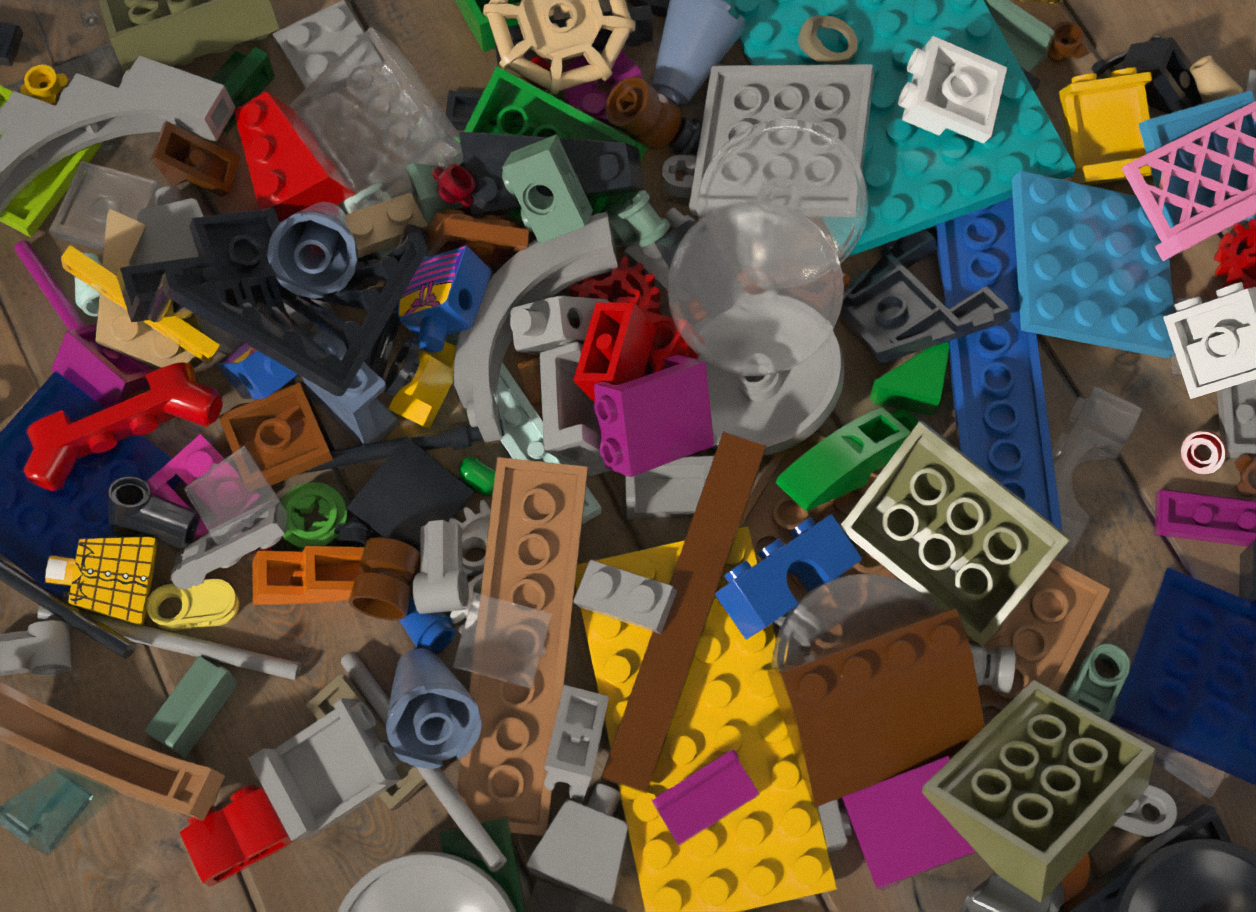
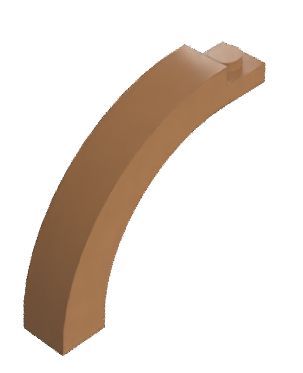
(106, 758)

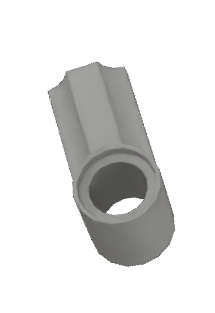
(441, 580)
(39, 650)

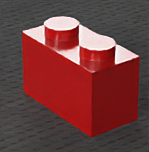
(614, 346)

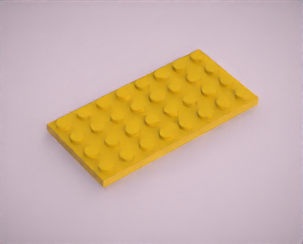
(765, 848)

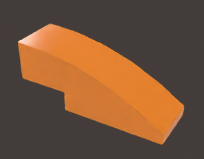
(305, 576)

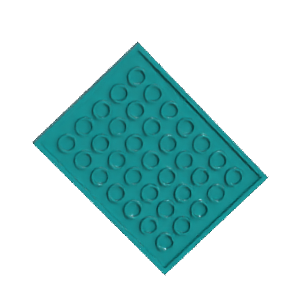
(908, 171)

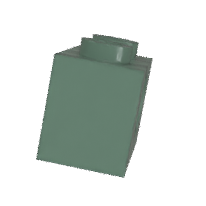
(549, 166)

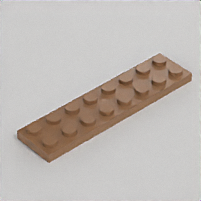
(534, 565)

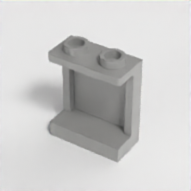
(568, 413)
(326, 770)

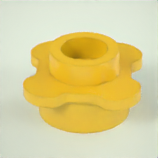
(40, 76)

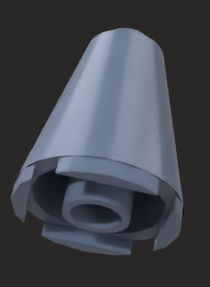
(692, 41)
(314, 251)
(430, 712)

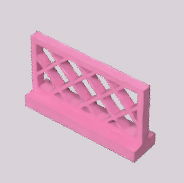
(1208, 220)

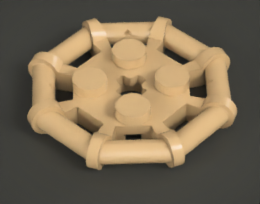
(559, 42)

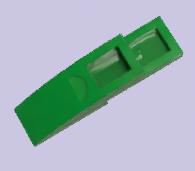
(846, 457)

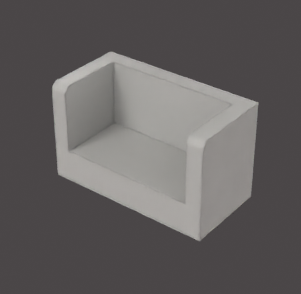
(668, 489)

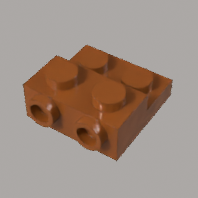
(489, 238)
(277, 433)

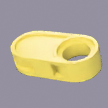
(202, 605)

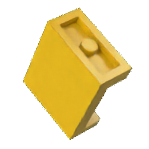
(1103, 124)

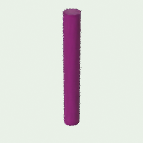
(48, 285)

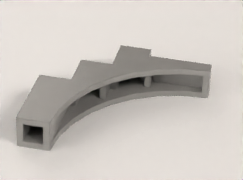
(92, 112)

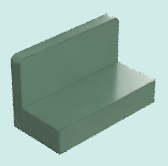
(1024, 33)
(192, 706)

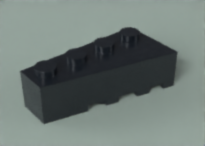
(599, 165)

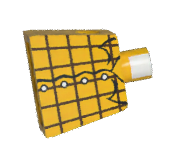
(109, 576)

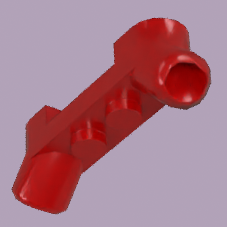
(60, 441)

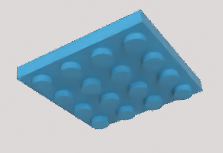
(1090, 266)

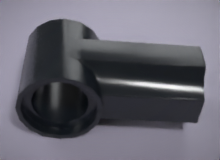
(138, 511)

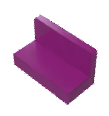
(97, 369)
(705, 797)

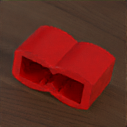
(234, 836)

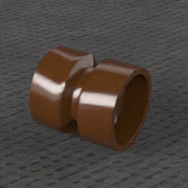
(643, 113)
(385, 578)

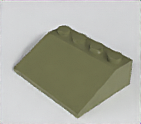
(183, 29)
(954, 532)
(1040, 787)

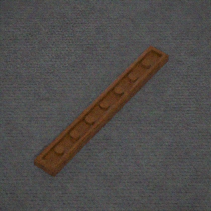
(696, 581)

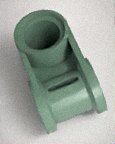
(636, 221)
(1093, 690)

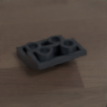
(409, 494)

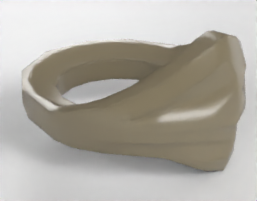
(813, 47)

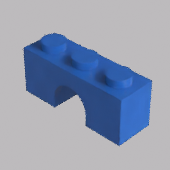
(761, 592)

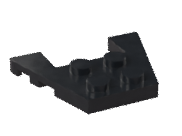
(900, 316)

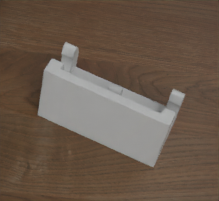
(575, 740)

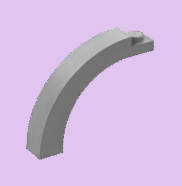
(523, 279)

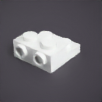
(952, 90)
(1215, 339)

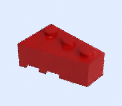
(285, 159)

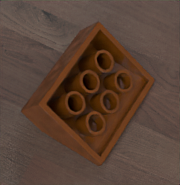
(880, 704)

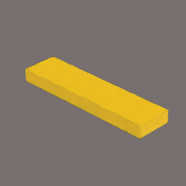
(108, 285)

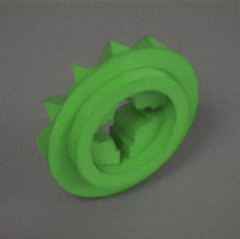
(303, 500)

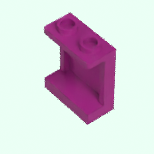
(655, 417)
(902, 828)

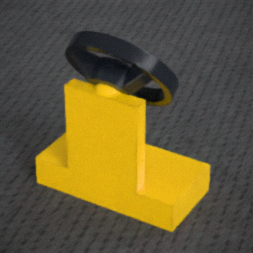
(420, 381)

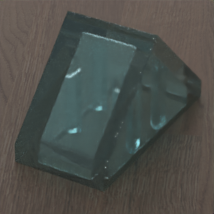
(45, 810)

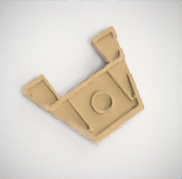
(113, 323)

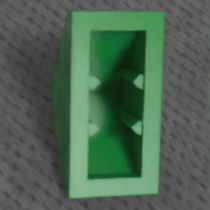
(915, 383)

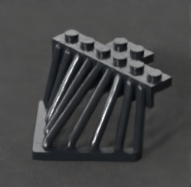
(241, 295)

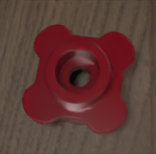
(454, 184)

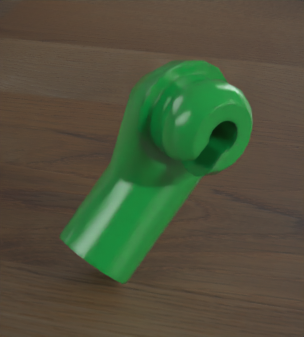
(477, 475)

